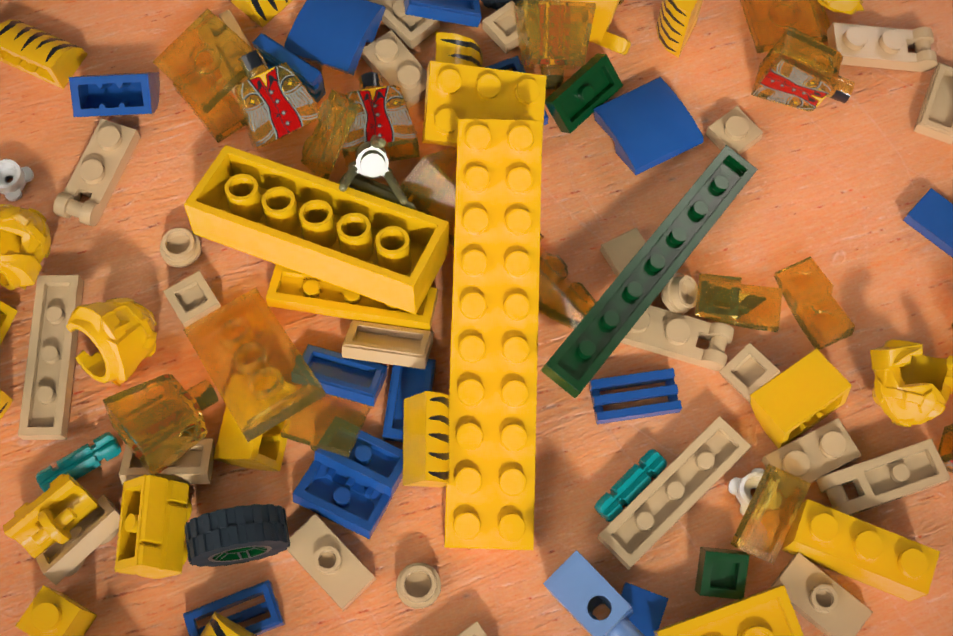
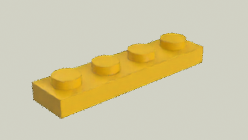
(310, 295)

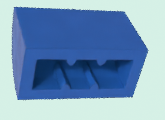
(115, 94)

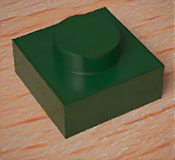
(722, 573)

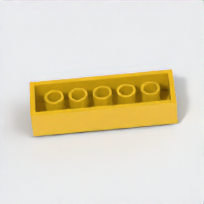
(318, 229)

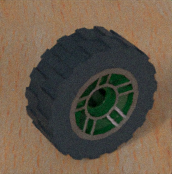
(236, 535)

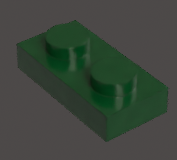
(583, 92)

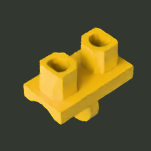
(51, 515)

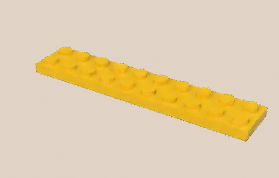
(494, 335)

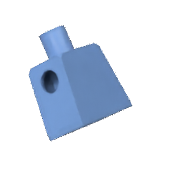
(582, 589)

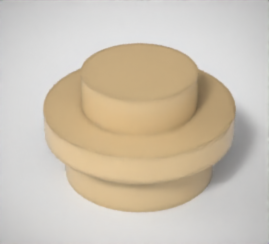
(180, 247)
(680, 293)
(418, 585)

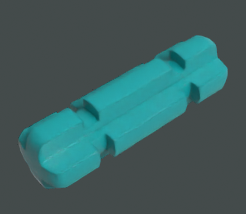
(81, 460)
(630, 485)

